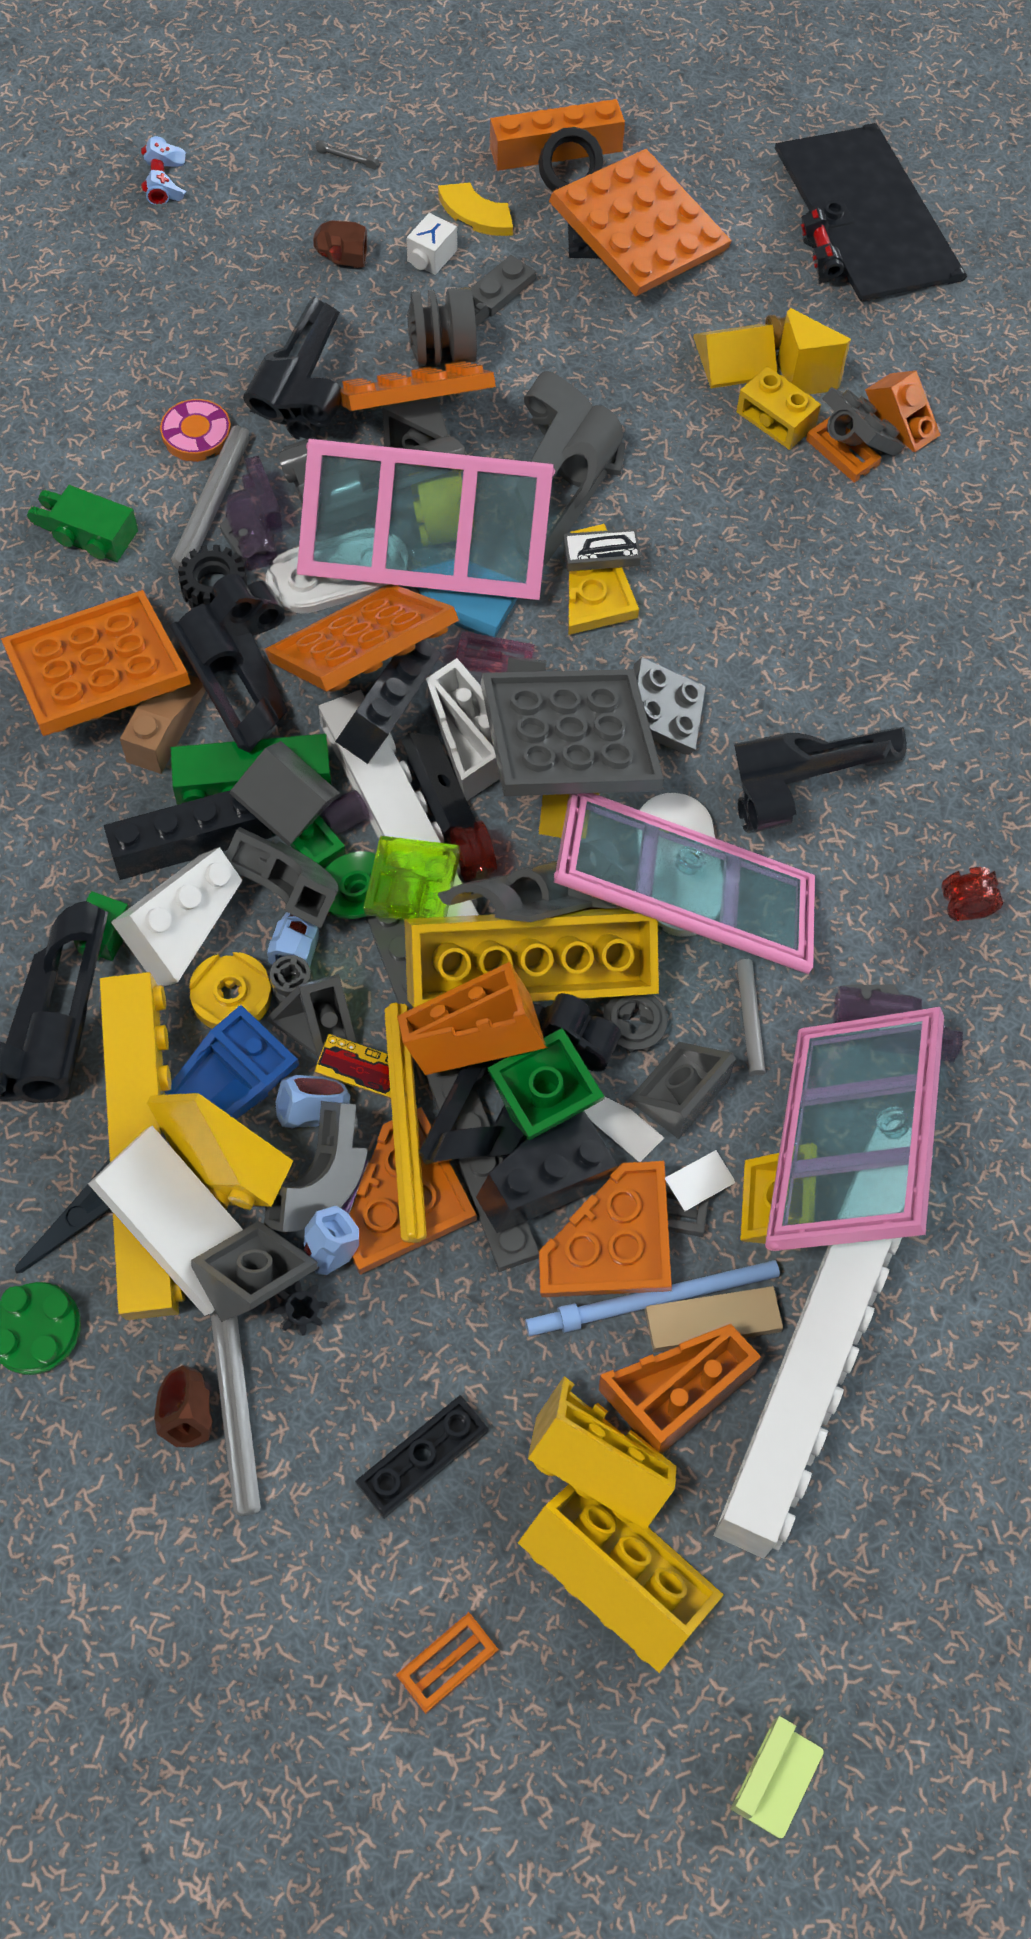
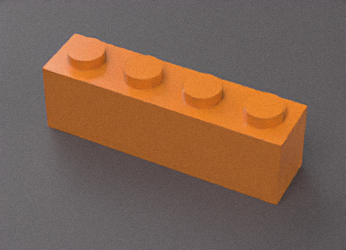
(519, 138)

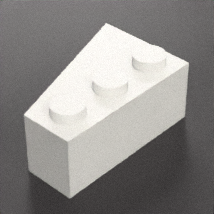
(464, 726)
(178, 915)

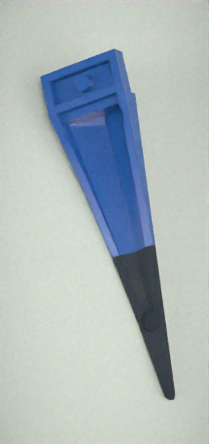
(229, 1068)

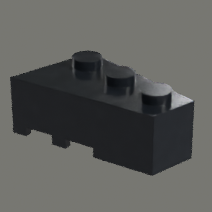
(546, 1173)

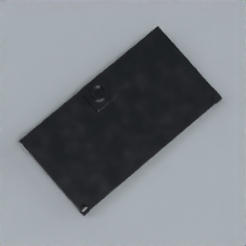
(871, 212)

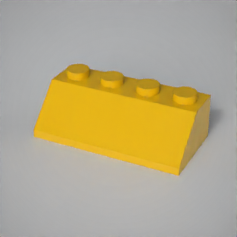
(621, 1575)

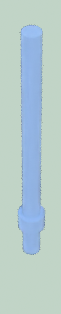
(571, 1317)

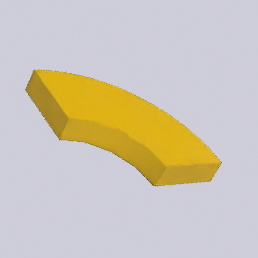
(469, 207)

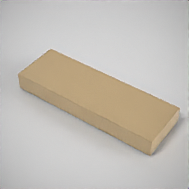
(749, 1311)

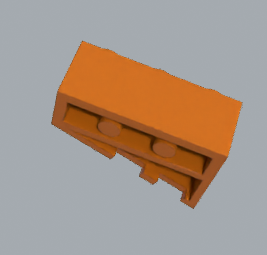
(473, 1023)
(680, 1387)

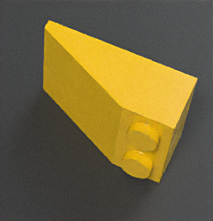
(221, 1151)

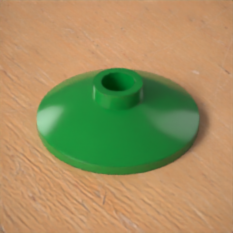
(352, 874)

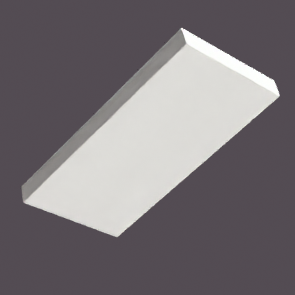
(165, 1209)

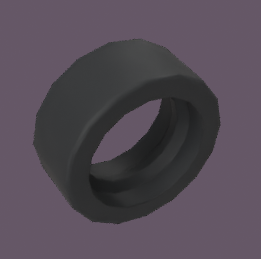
(565, 135)

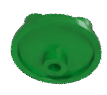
(37, 1327)

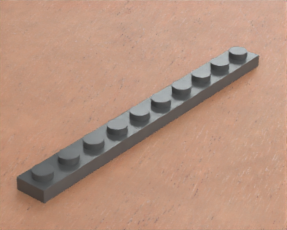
(509, 1246)

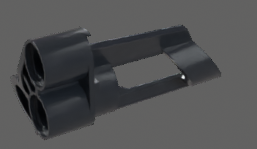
(284, 384)
(222, 639)
(783, 759)
(591, 1037)
(42, 1044)

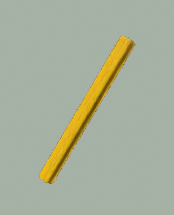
(405, 1130)

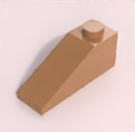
(159, 726)

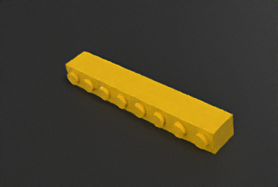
(132, 1074)

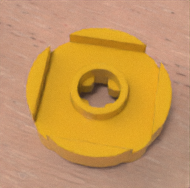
(229, 971)

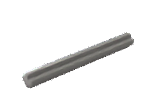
(212, 494)
(235, 1416)

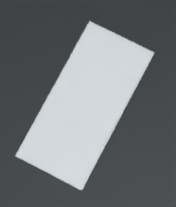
(624, 1128)
(700, 1180)

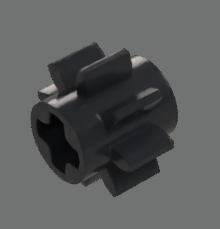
(310, 1305)

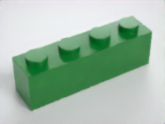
(217, 767)

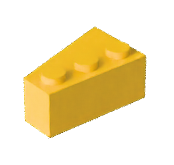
(599, 1459)

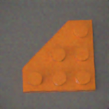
(377, 1203)
(613, 1239)

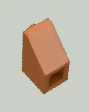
(905, 405)

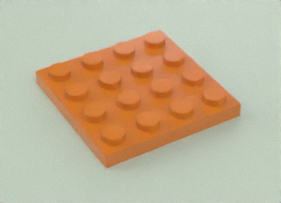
(640, 221)
(423, 384)
(361, 636)
(94, 662)

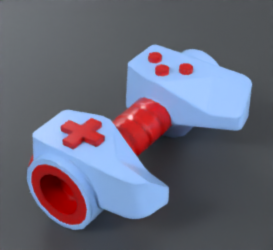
(157, 184)

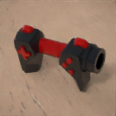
(826, 257)

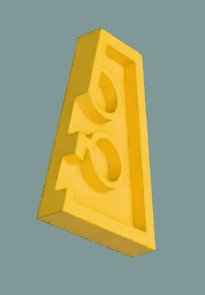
(599, 596)

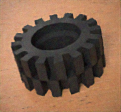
(204, 564)

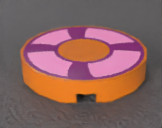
(195, 429)

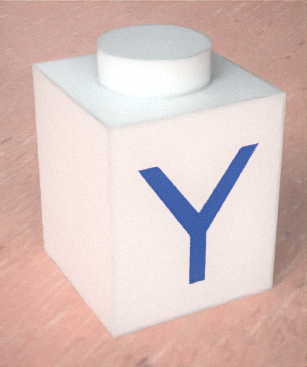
(431, 244)

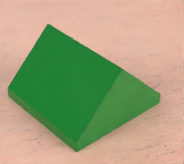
(545, 1085)

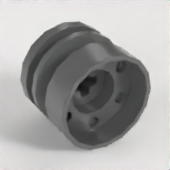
(443, 326)

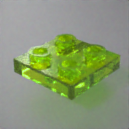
(409, 877)

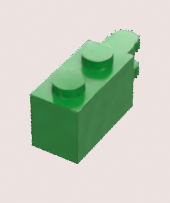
(86, 522)

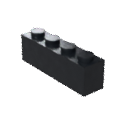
(387, 701)
(178, 833)

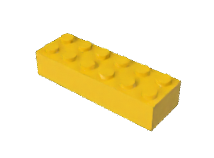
(571, 953)

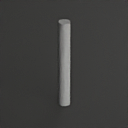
(751, 1017)

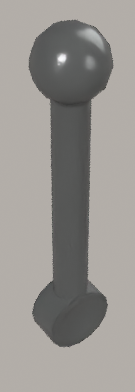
(370, 161)

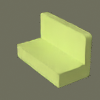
(777, 1778)

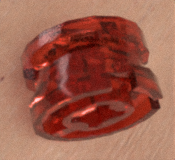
(475, 850)
(972, 894)

